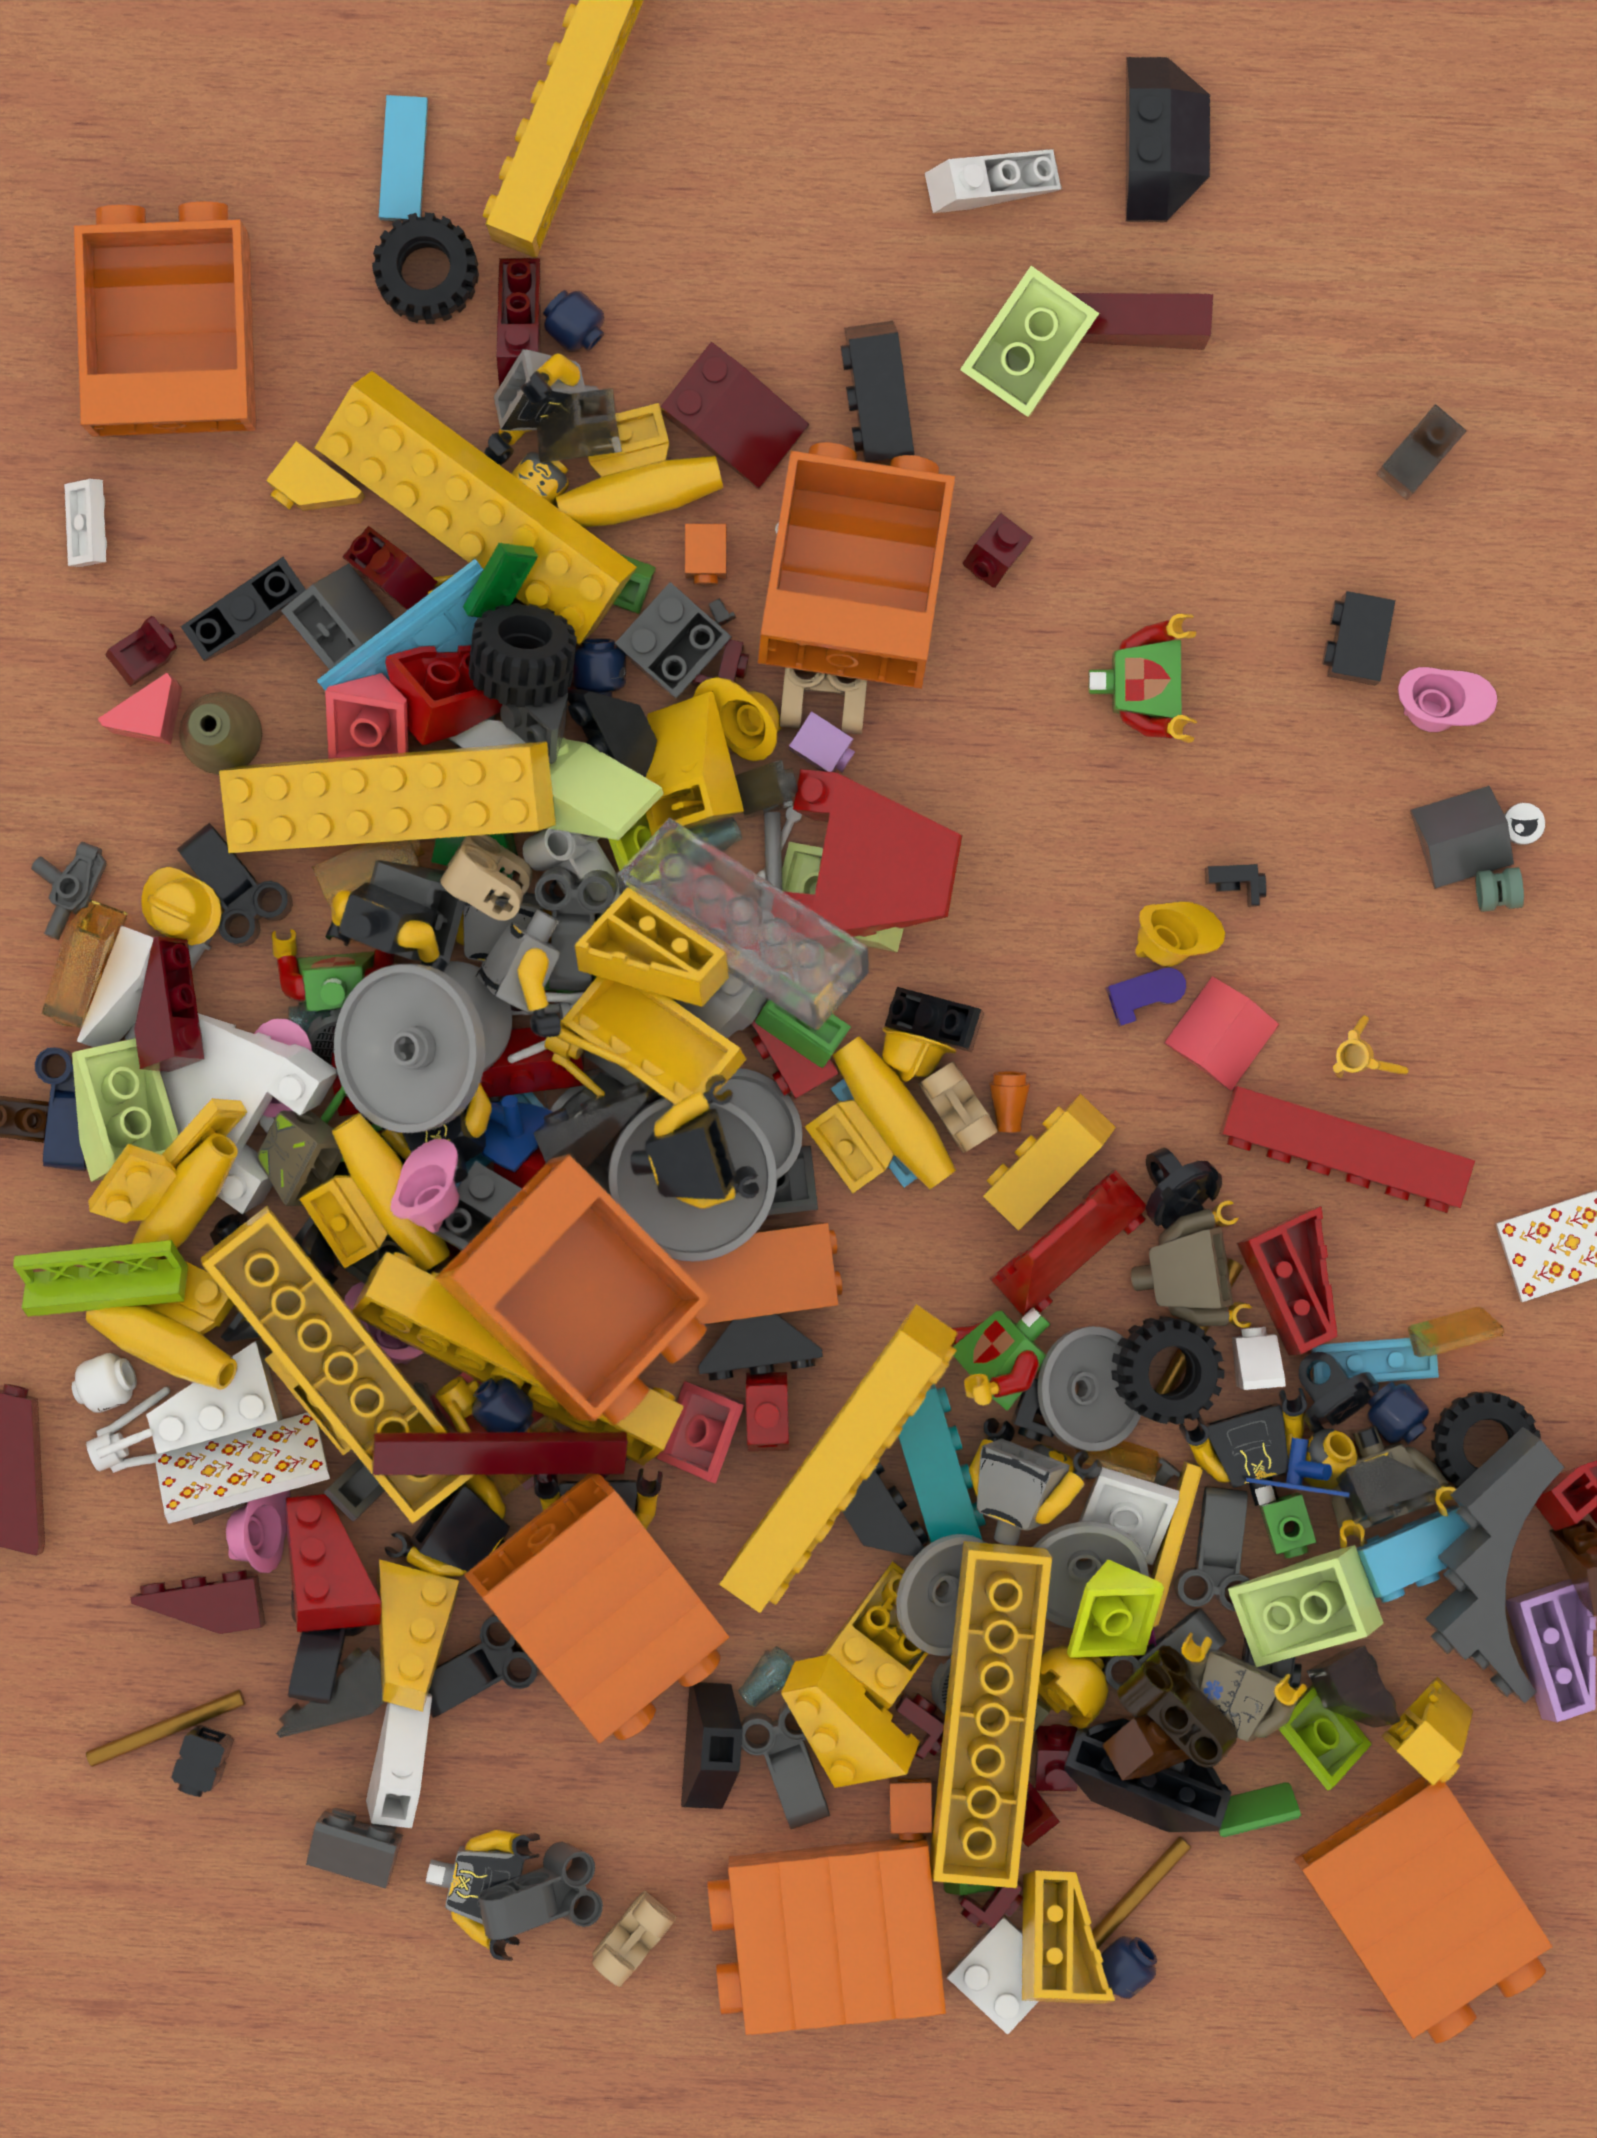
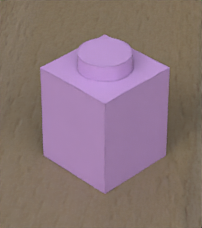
(822, 744)

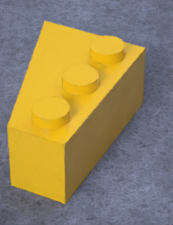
(1048, 1161)
(411, 1630)
(843, 1726)
(1432, 1732)

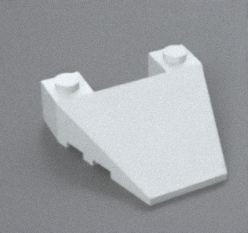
(252, 1071)

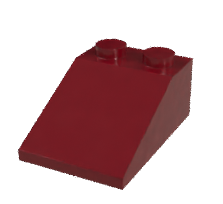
(734, 415)

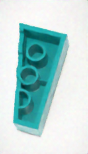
(936, 1472)

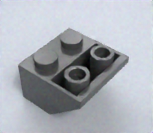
(337, 615)
(672, 641)
(424, 887)
(479, 1202)
(354, 1847)

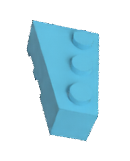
(1409, 1553)

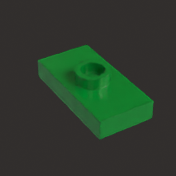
(500, 578)

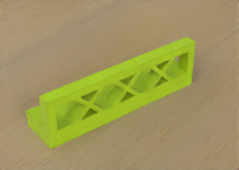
(102, 1281)

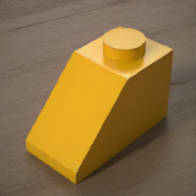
(310, 483)

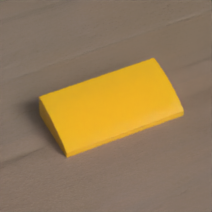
(658, 1036)

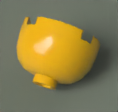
(1073, 1685)

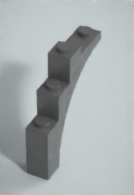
(1478, 1561)

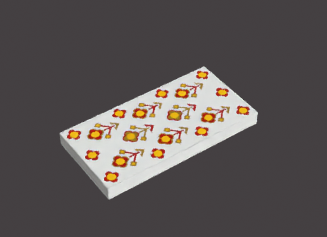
(1552, 1246)
(241, 1467)

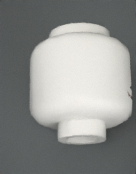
(104, 1382)

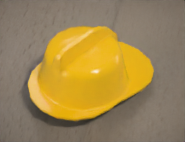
(747, 718)
(181, 906)
(1177, 931)
(912, 1054)

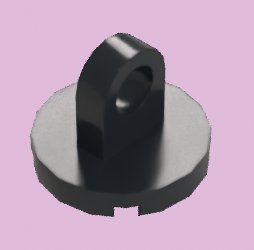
(1178, 1187)
(1338, 1396)

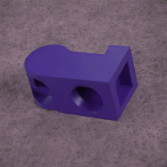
(1159, 986)

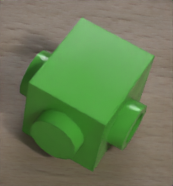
(1280, 1512)

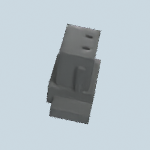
(720, 613)
(1165, 1472)

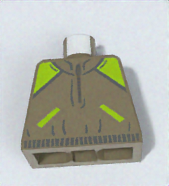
(297, 1154)

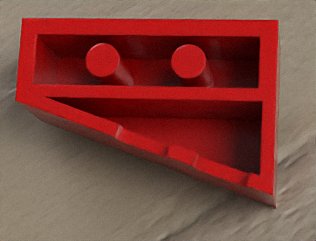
(1294, 1280)
(325, 1569)

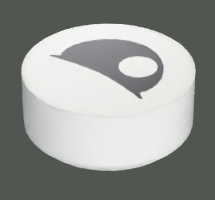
(1525, 823)

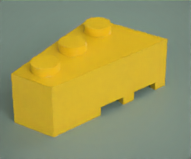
(651, 952)
(1058, 1942)

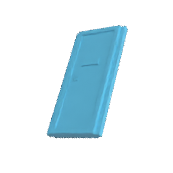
(433, 621)

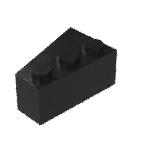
(877, 391)

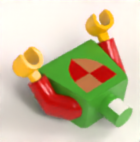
(1148, 680)
(326, 979)
(1000, 1356)

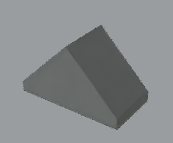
(355, 1490)

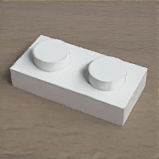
(85, 522)

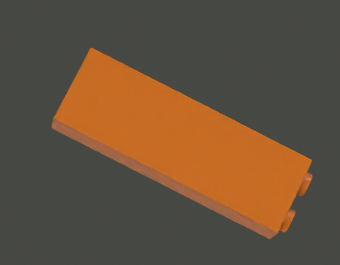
(770, 1274)

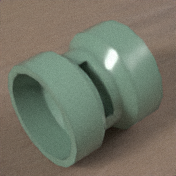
(1499, 889)

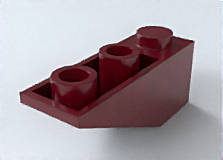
(517, 311)
(167, 1013)
(214, 1606)

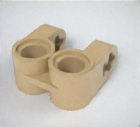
(793, 699)
(476, 871)
(958, 1107)
(632, 1938)

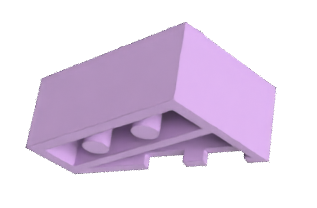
(1556, 1649)

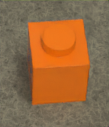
(706, 553)
(910, 1807)

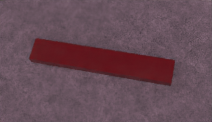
(499, 1453)

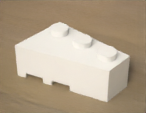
(209, 1413)

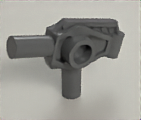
(73, 886)

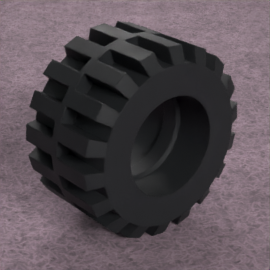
(418, 234)
(522, 655)
(1197, 1384)
(1461, 1416)

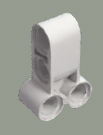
(572, 852)

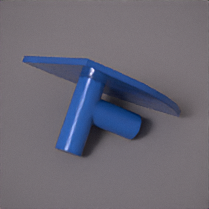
(511, 1132)
(1300, 1468)

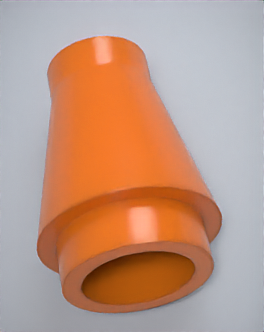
(1009, 1099)

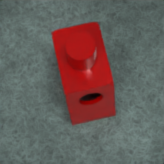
(767, 1412)

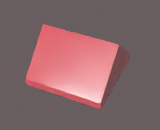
(148, 713)
(366, 718)
(1222, 1032)
(702, 1431)

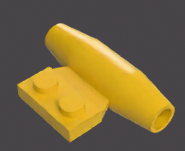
(639, 477)
(877, 1124)
(164, 1198)
(356, 1208)
(173, 1332)

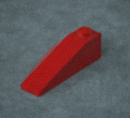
(438, 692)

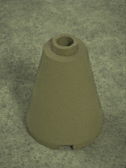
(232, 741)

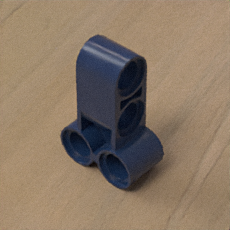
(62, 1135)

